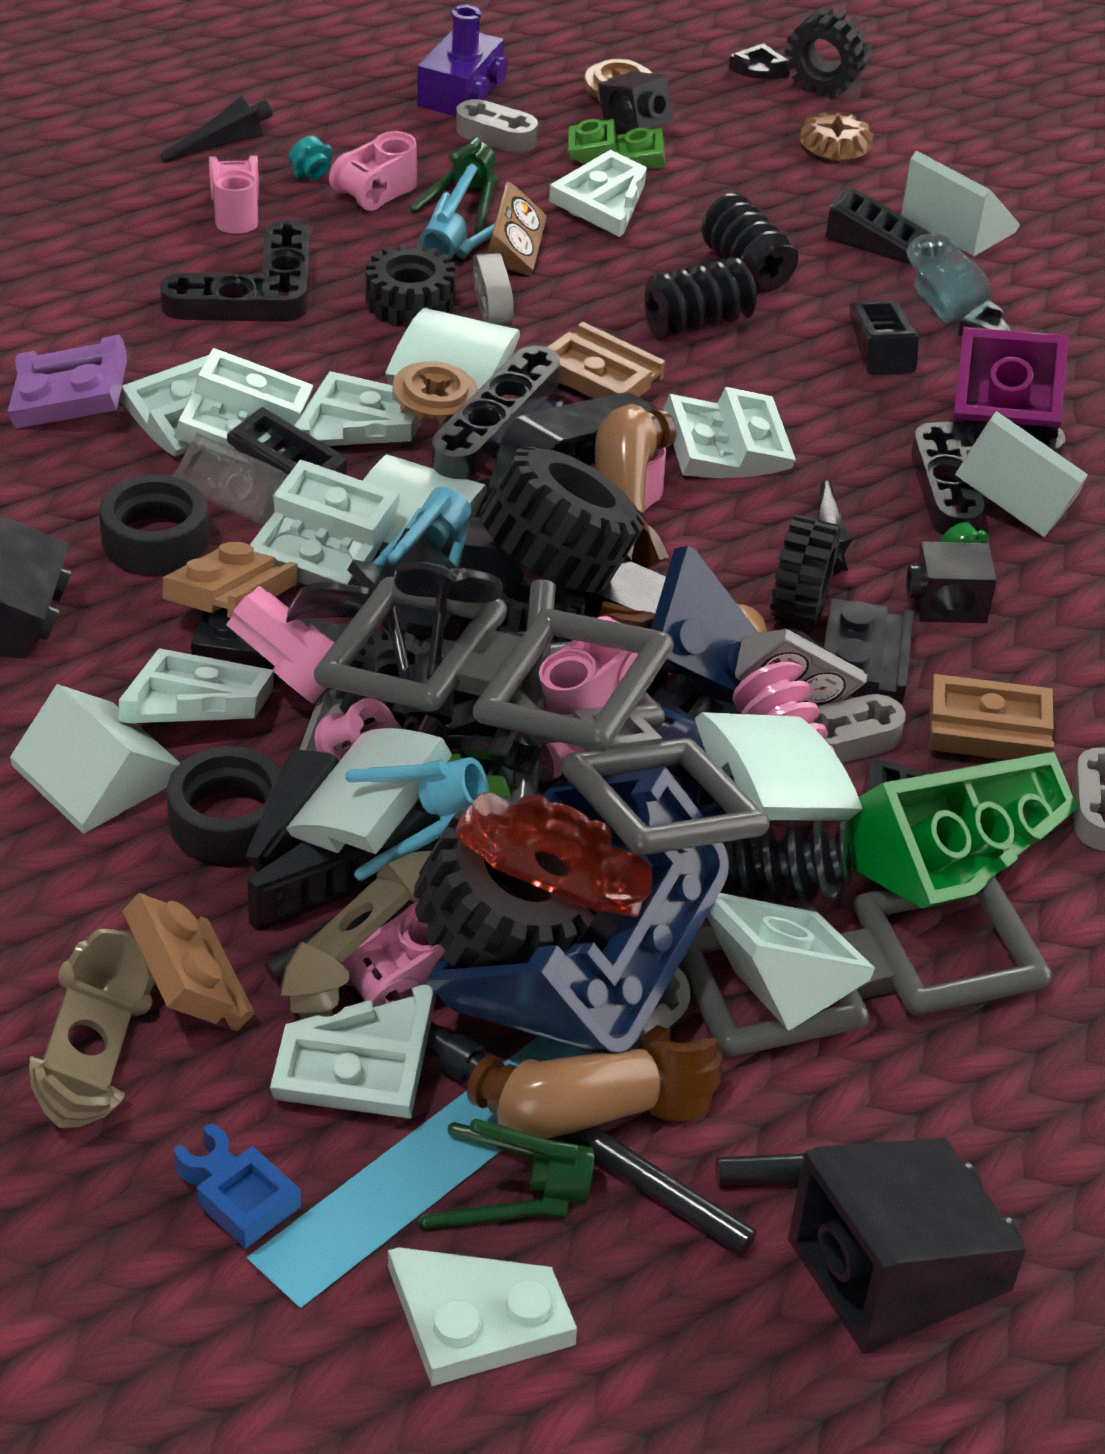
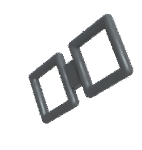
(496, 665)
(642, 748)
(891, 974)

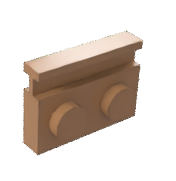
(604, 364)
(227, 577)
(990, 718)
(187, 961)

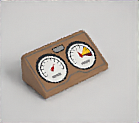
(517, 231)

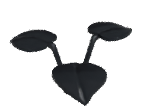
(413, 579)

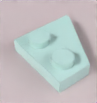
(602, 191)
(356, 412)
(194, 689)
(357, 1058)
(478, 1311)

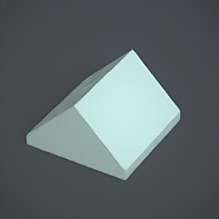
(955, 206)
(1021, 474)
(89, 759)
(787, 956)

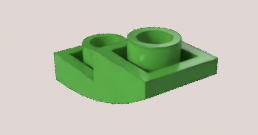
(597, 137)

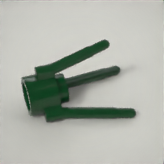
(485, 161)
(556, 1169)

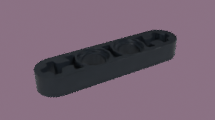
(487, 406)

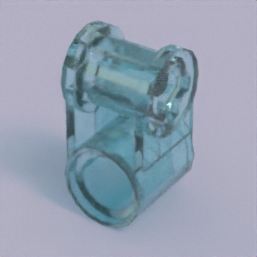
(947, 277)

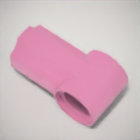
(288, 646)

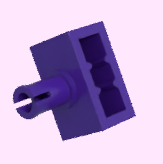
(461, 65)

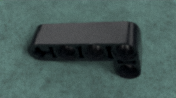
(563, 429)

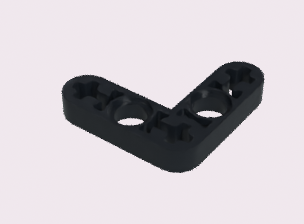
(206, 294)
(955, 442)

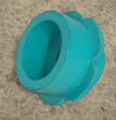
(310, 158)

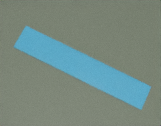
(384, 1195)

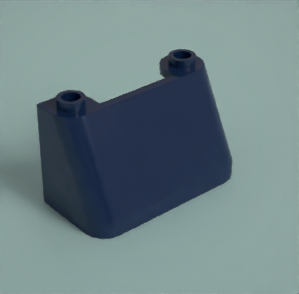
(622, 964)

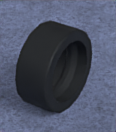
(154, 550)
(217, 772)

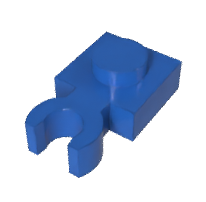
(238, 1192)

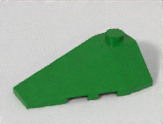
(956, 828)

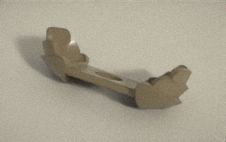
(317, 968)
(103, 988)

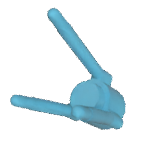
(447, 228)
(440, 519)
(442, 791)

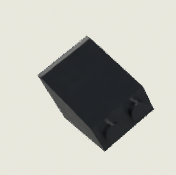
(28, 583)
(900, 1236)

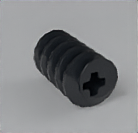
(740, 231)
(699, 295)
(791, 864)

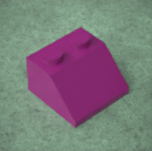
(1013, 375)

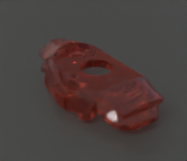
(596, 872)

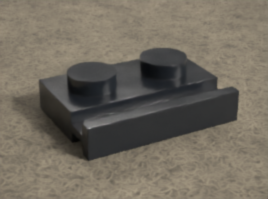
(873, 643)

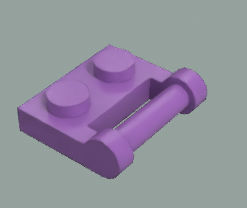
(67, 383)

